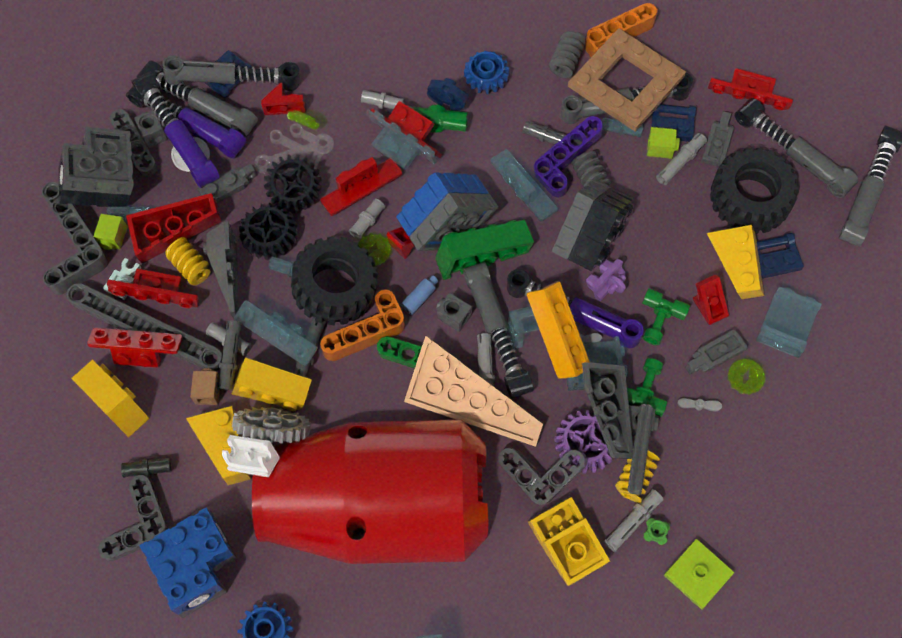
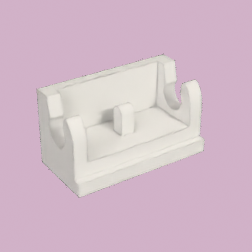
(250, 456)

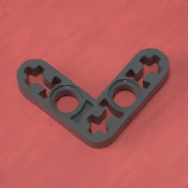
(537, 481)
(143, 529)

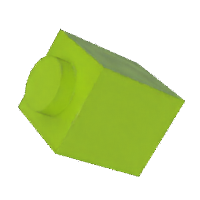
(662, 142)
(110, 231)

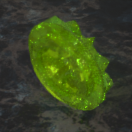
(303, 119)
(383, 247)
(755, 373)

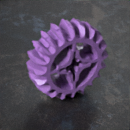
(577, 438)

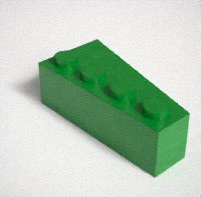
(482, 245)

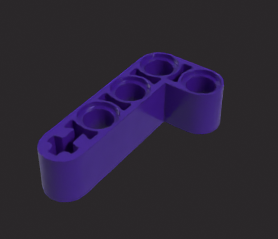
(564, 146)

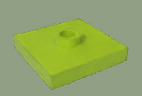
(699, 574)

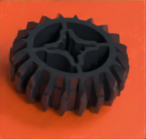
(299, 167)
(260, 222)

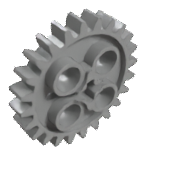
(271, 424)

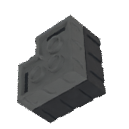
(97, 169)
(593, 224)

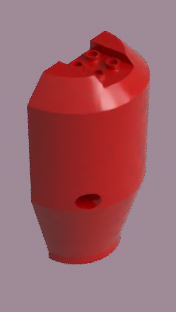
(393, 480)

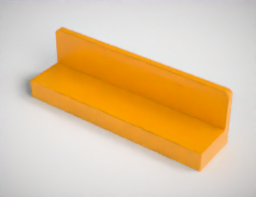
(558, 330)

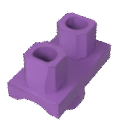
(610, 280)

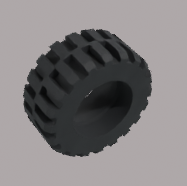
(765, 169)
(334, 255)

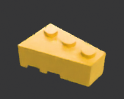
(740, 259)
(271, 385)
(110, 397)
(213, 431)

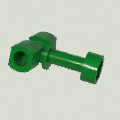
(663, 309)
(644, 394)

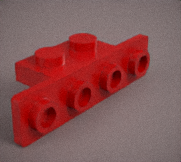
(751, 85)
(411, 123)
(359, 183)
(154, 286)
(135, 347)

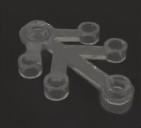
(296, 148)

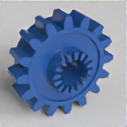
(486, 71)
(263, 616)

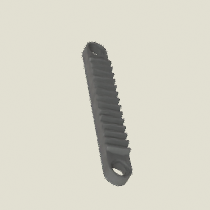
(128, 318)

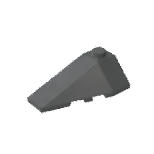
(222, 253)
(609, 400)

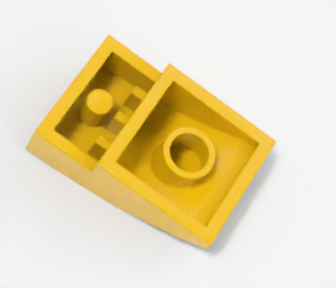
(568, 541)

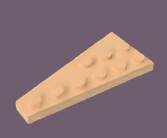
(456, 391)

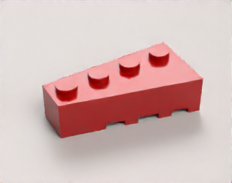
(159, 227)

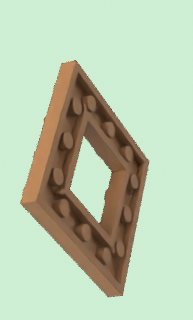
(632, 114)

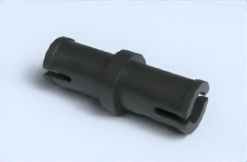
(146, 467)

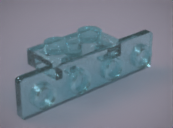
(397, 145)
(523, 185)
(277, 332)

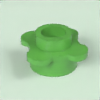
(662, 527)

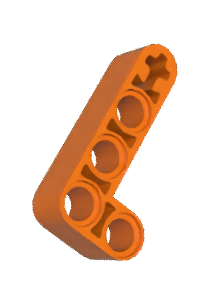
(632, 22)
(361, 329)

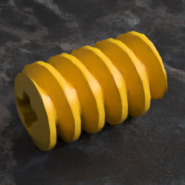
(188, 261)
(622, 485)

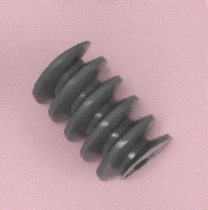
(567, 54)
(589, 169)

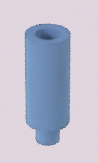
(419, 295)

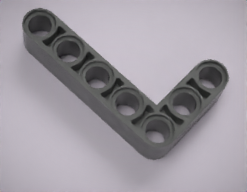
(86, 252)

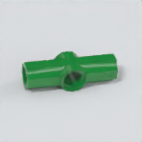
(443, 118)

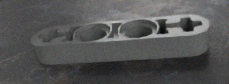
(136, 141)

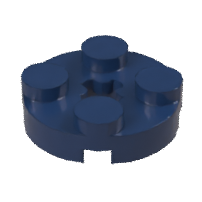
(447, 93)

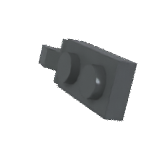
(718, 141)
(229, 183)
(717, 352)

